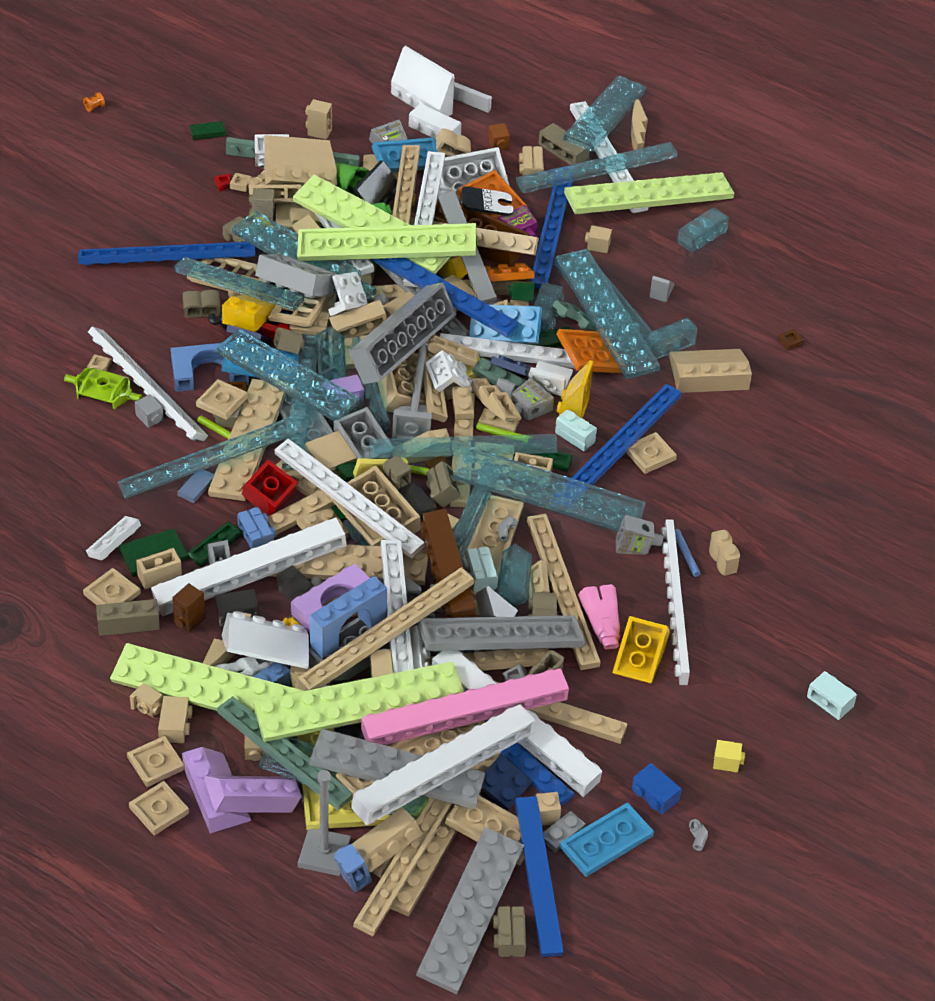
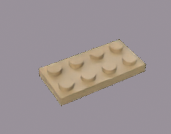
(486, 814)

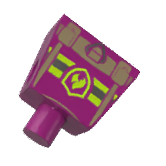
(521, 219)

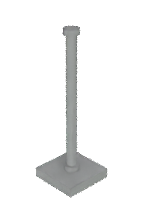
(413, 423)
(321, 844)

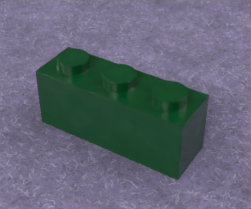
(521, 290)

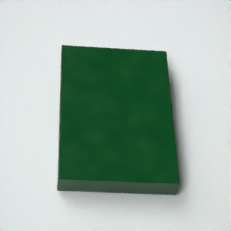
(149, 546)

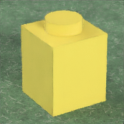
(728, 756)

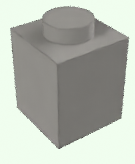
(149, 410)

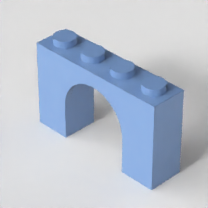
(187, 358)
(325, 624)

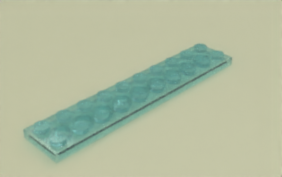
(607, 314)
(545, 488)

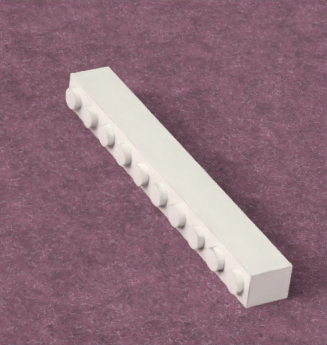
(255, 563)
(544, 742)
(442, 764)

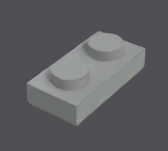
(562, 830)

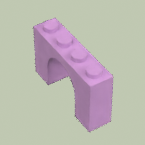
(333, 587)

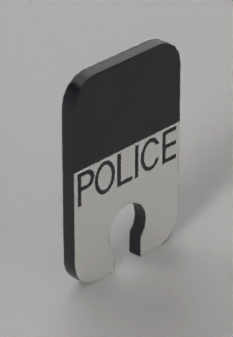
(486, 201)

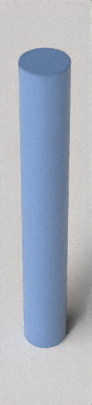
(686, 553)

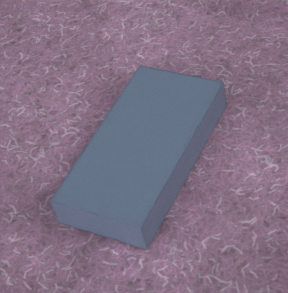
(196, 485)

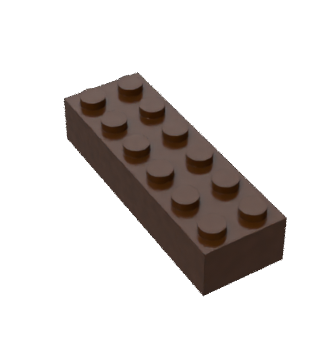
(487, 222)
(445, 560)

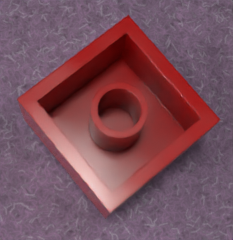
(269, 488)

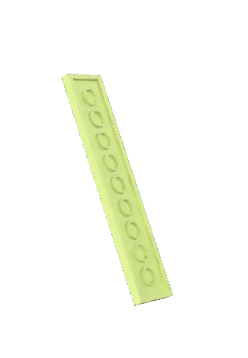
(648, 193)
(352, 211)
(386, 242)
(181, 677)
(351, 701)

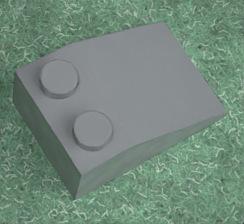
(357, 430)

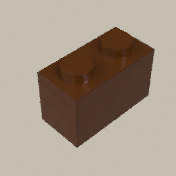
(188, 607)

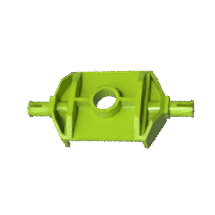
(115, 391)

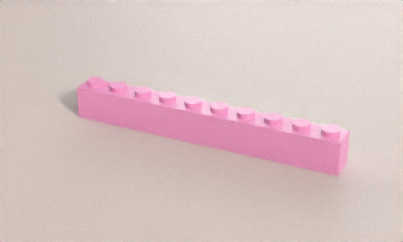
(464, 708)

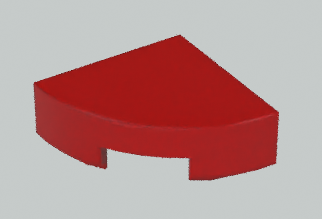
(222, 181)

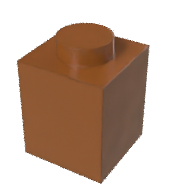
(498, 136)

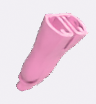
(602, 613)

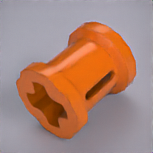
(94, 101)

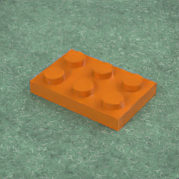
(505, 272)

